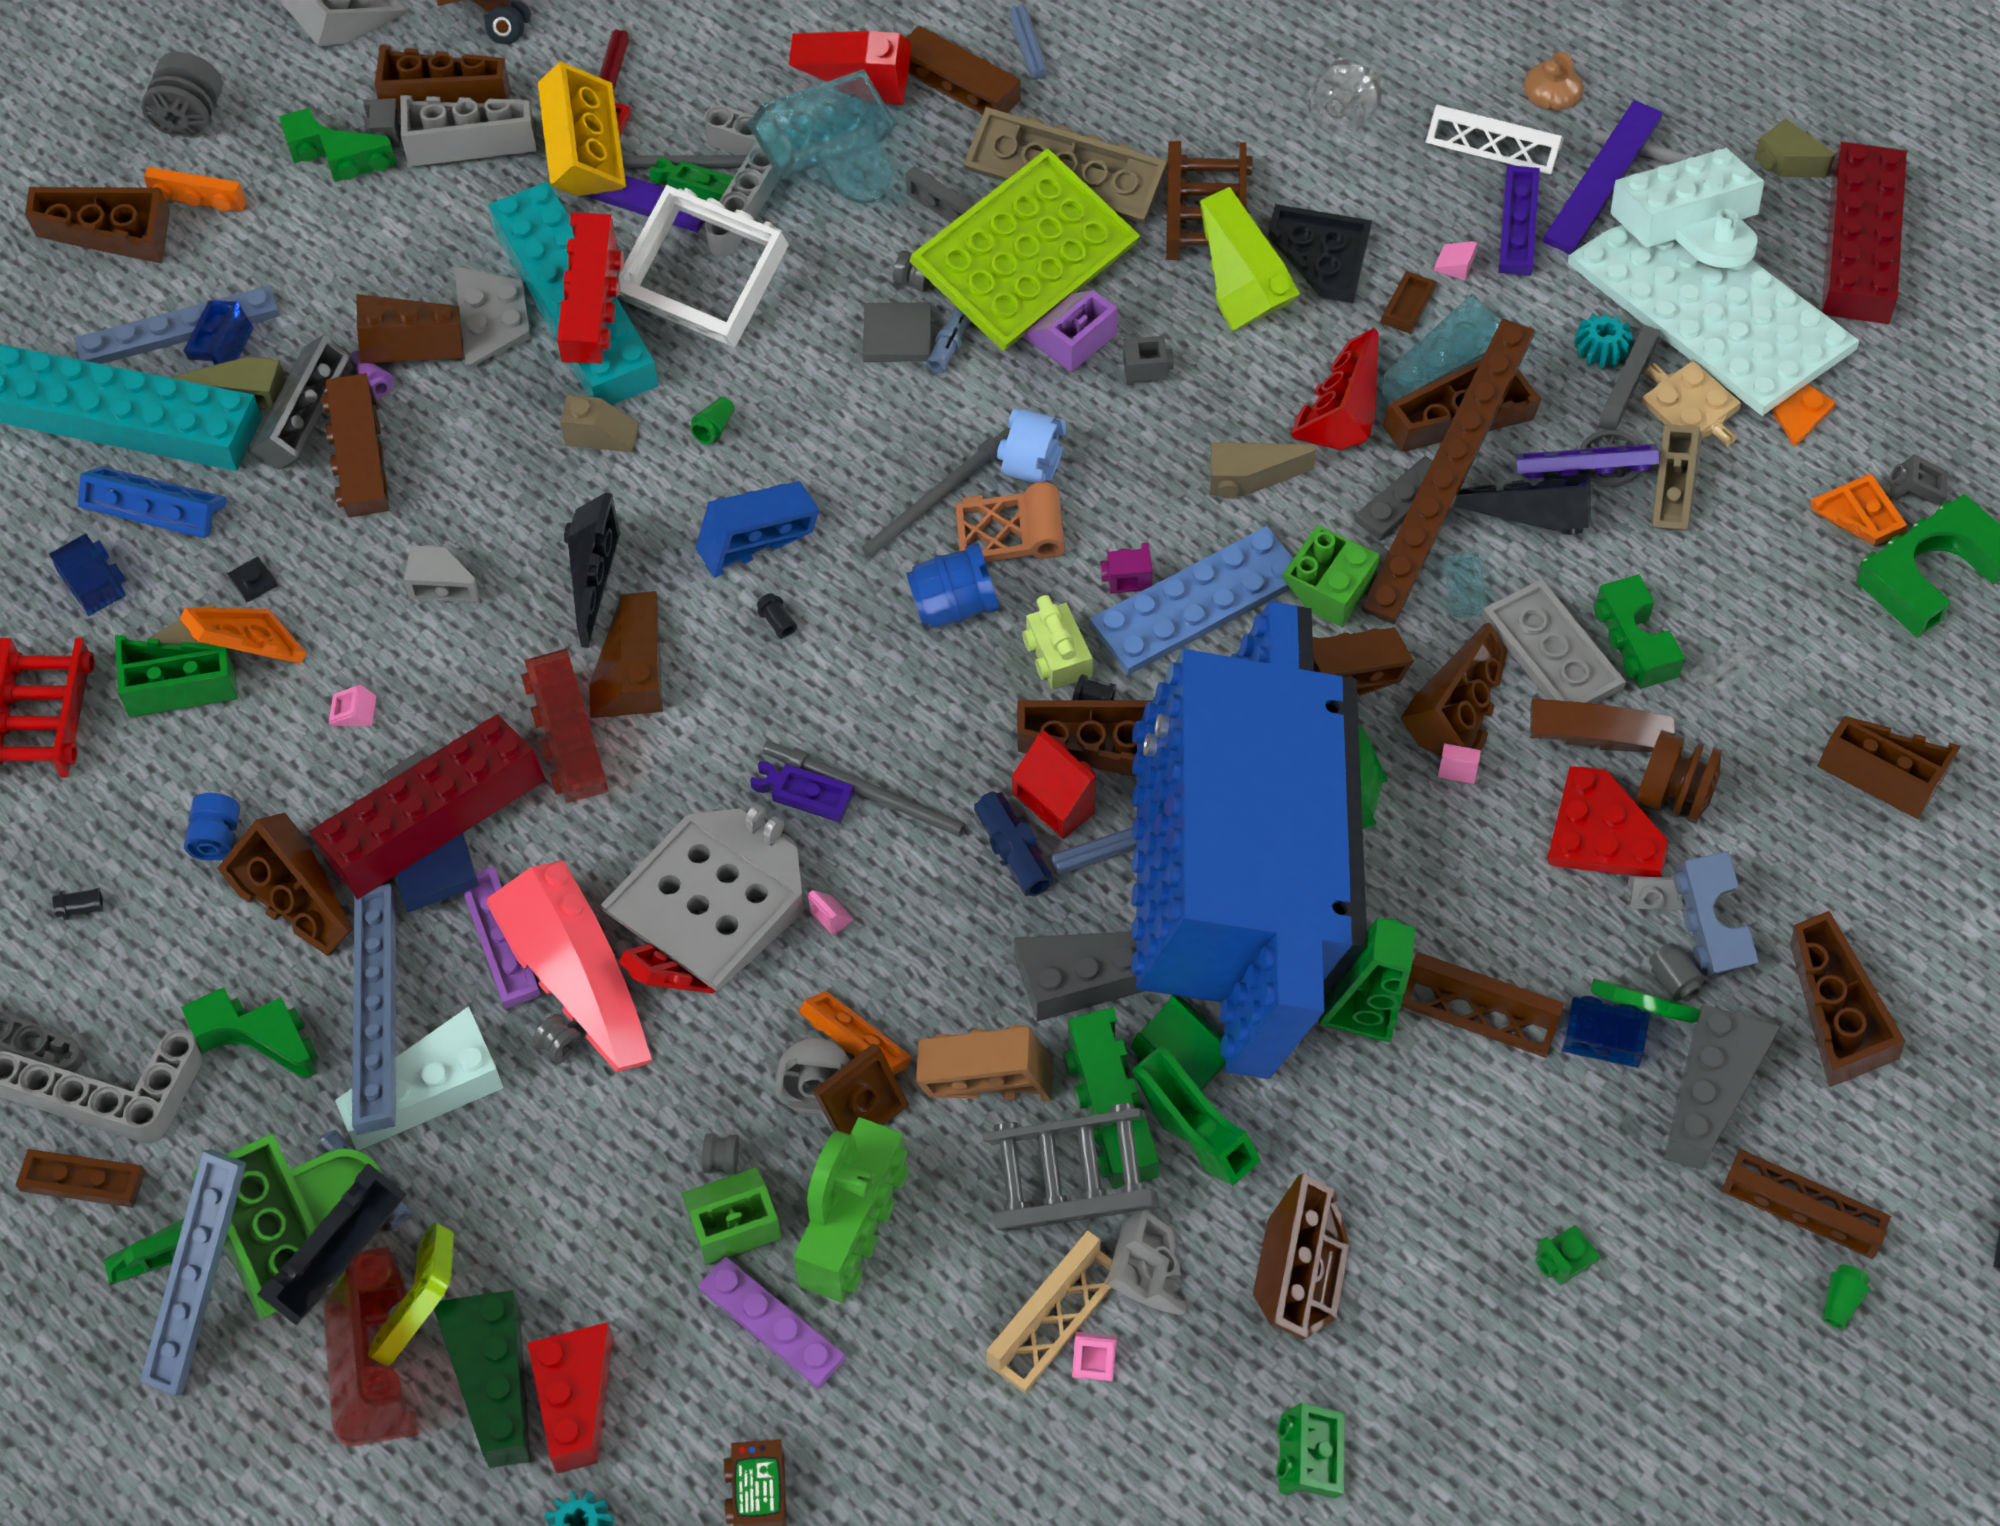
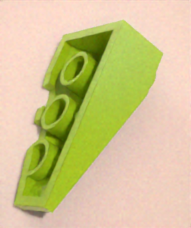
(1245, 266)

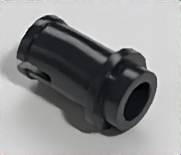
(771, 608)
(77, 903)

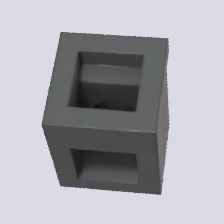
(383, 119)
(1146, 359)

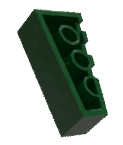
(489, 1365)

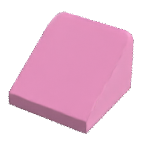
(1456, 259)
(353, 707)
(1459, 763)
(828, 911)
(1094, 1356)

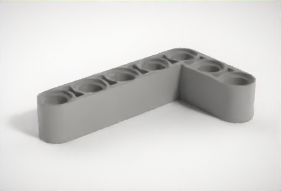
(751, 184)
(99, 1096)

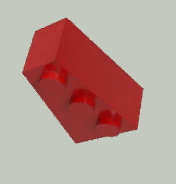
(571, 1392)

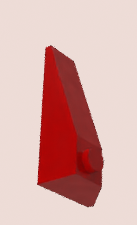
(1345, 400)

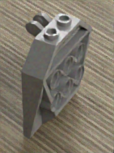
(735, 848)

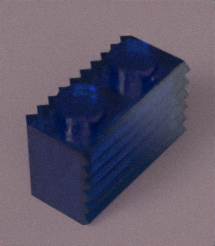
(88, 573)
(1605, 1031)

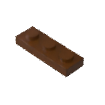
(80, 1178)

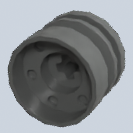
(182, 94)

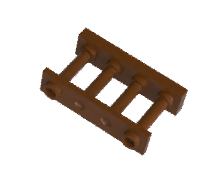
(1180, 189)

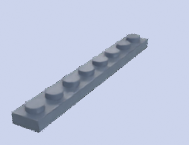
(374, 1011)

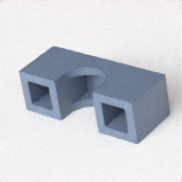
(1717, 946)

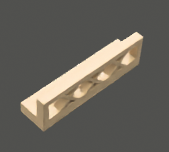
(1041, 1304)

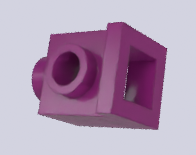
(1127, 570)

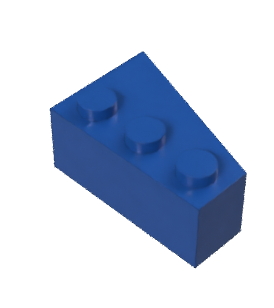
(753, 521)

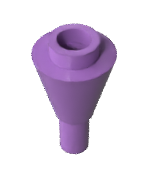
(380, 379)

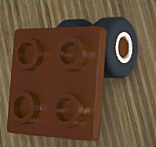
(504, 18)

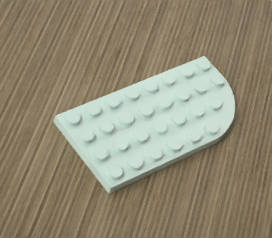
(1730, 321)

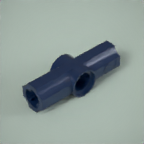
(1013, 843)

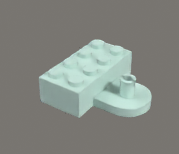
(1696, 205)

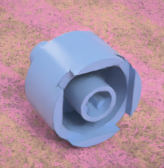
(1031, 446)

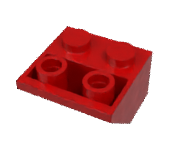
(1055, 785)

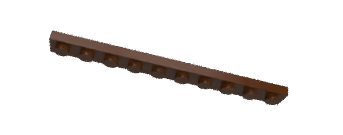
(1448, 471)

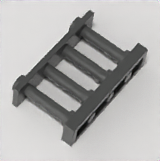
(1094, 1199)

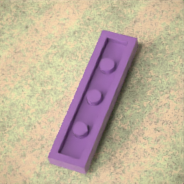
(512, 980)
(772, 1322)

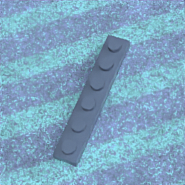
(166, 328)
(193, 1272)

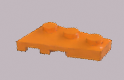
(243, 630)

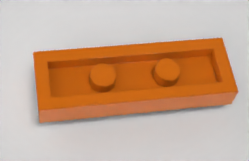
(197, 189)
(851, 1030)

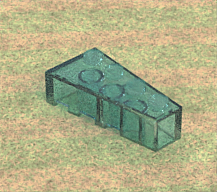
(1445, 349)

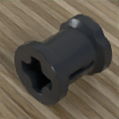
(1092, 690)

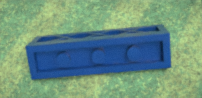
(149, 501)

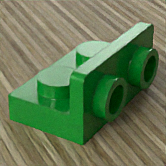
(1311, 1451)

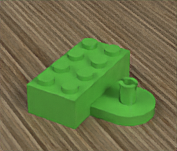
(846, 1204)
(282, 1208)

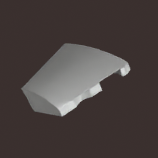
(1146, 1263)

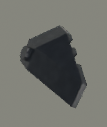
(1551, 504)
(591, 546)

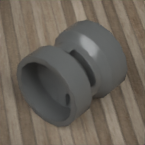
(906, 272)

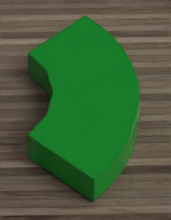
(1645, 1001)

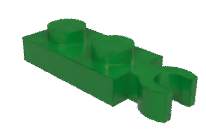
(700, 180)

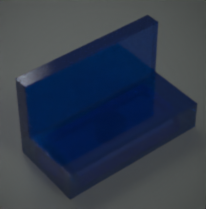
(219, 333)

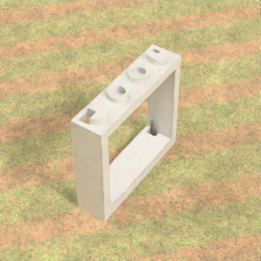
(715, 213)

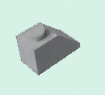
(438, 575)

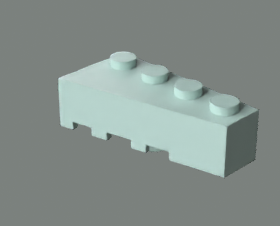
(434, 1078)

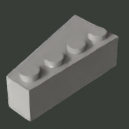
(465, 129)

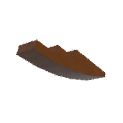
(1597, 725)

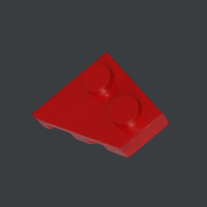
(656, 969)

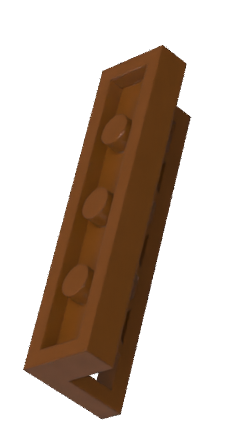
(1485, 992)
(1805, 1209)

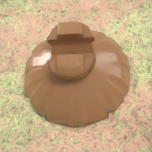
(1554, 83)

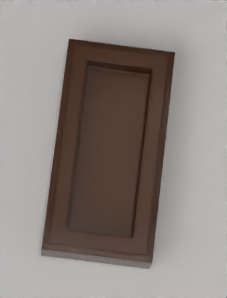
(1408, 302)

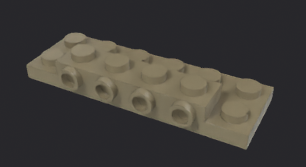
(1114, 172)

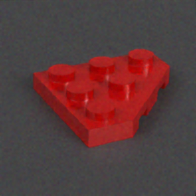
(1604, 829)

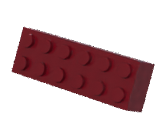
(1864, 233)
(427, 805)

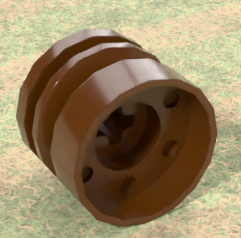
(1679, 776)

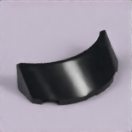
(332, 1245)

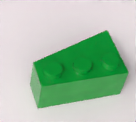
(172, 676)

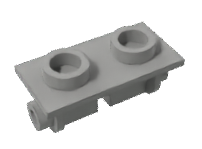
(1654, 893)

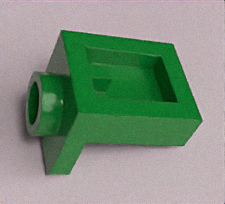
(1565, 1255)

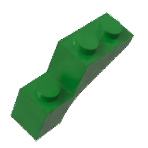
(345, 151)
(267, 1029)
(1187, 1113)

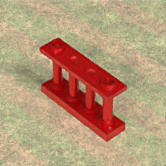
(13, 663)

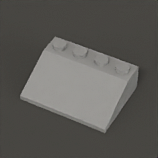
(342, 20)

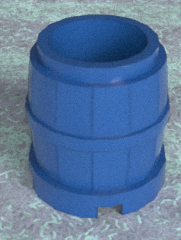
(952, 587)

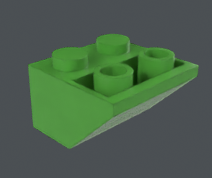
(1331, 574)
(732, 1215)

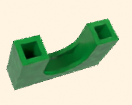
(1899, 586)

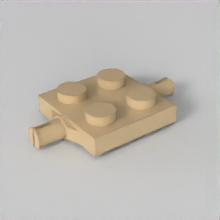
(1691, 399)

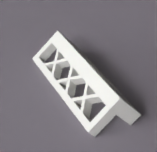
(1497, 127)

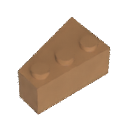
(985, 1062)

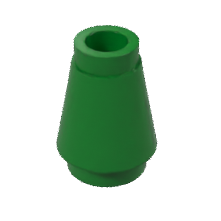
(712, 421)
(1844, 1295)

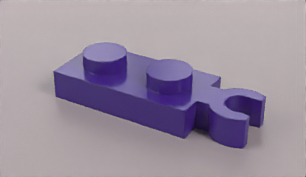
(805, 790)

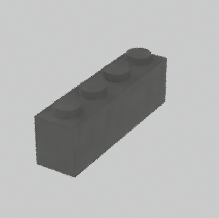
(299, 403)

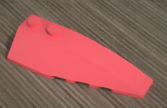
(566, 948)

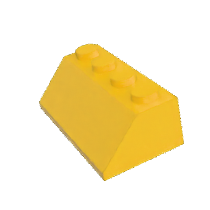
(580, 132)

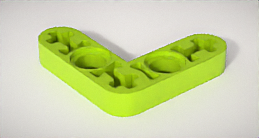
(430, 1284)

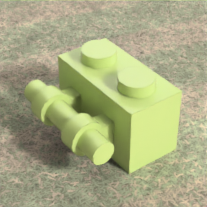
(1057, 644)

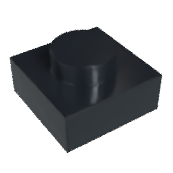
(252, 579)

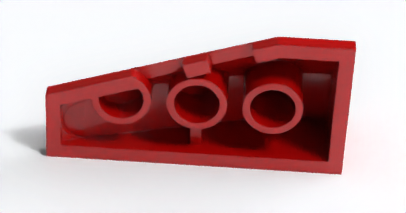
(837, 54)

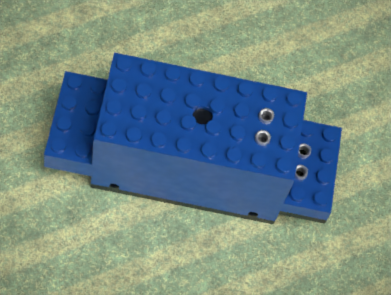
(1250, 837)

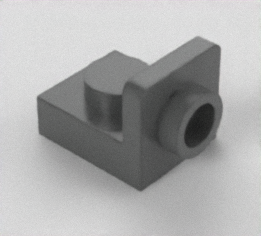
(1919, 478)

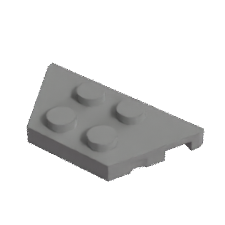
(490, 314)

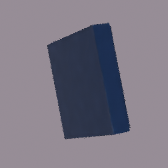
(438, 875)

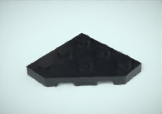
(1322, 248)

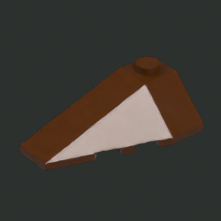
(629, 664)
(1458, 696)
(283, 873)

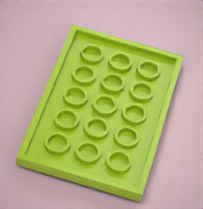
(1024, 249)

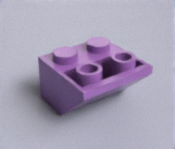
(1075, 329)

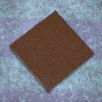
(861, 1090)

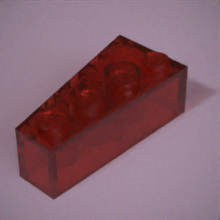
(566, 726)

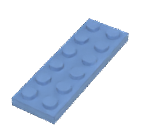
(1194, 601)

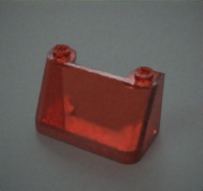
(364, 1398)

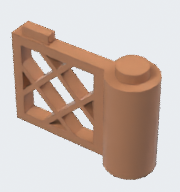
(1038, 518)

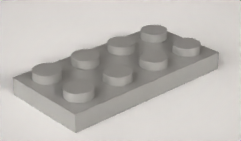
(1553, 646)

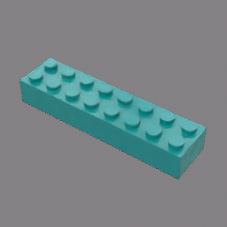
(536, 238)
(126, 408)

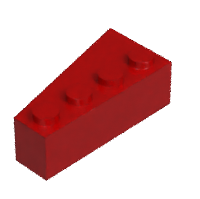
(589, 289)

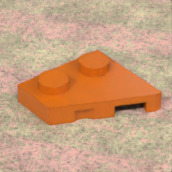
(1802, 412)
(1861, 510)

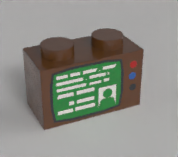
(757, 1484)

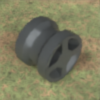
(557, 1038)
(720, 1153)

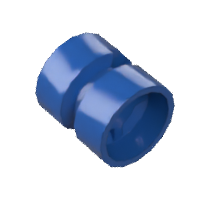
(211, 826)

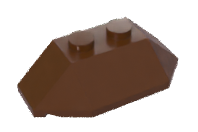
(1302, 1260)

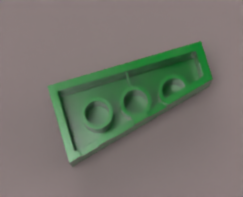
(1373, 984)
(1100, 1072)

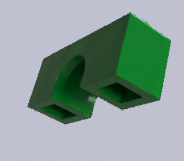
(1646, 656)

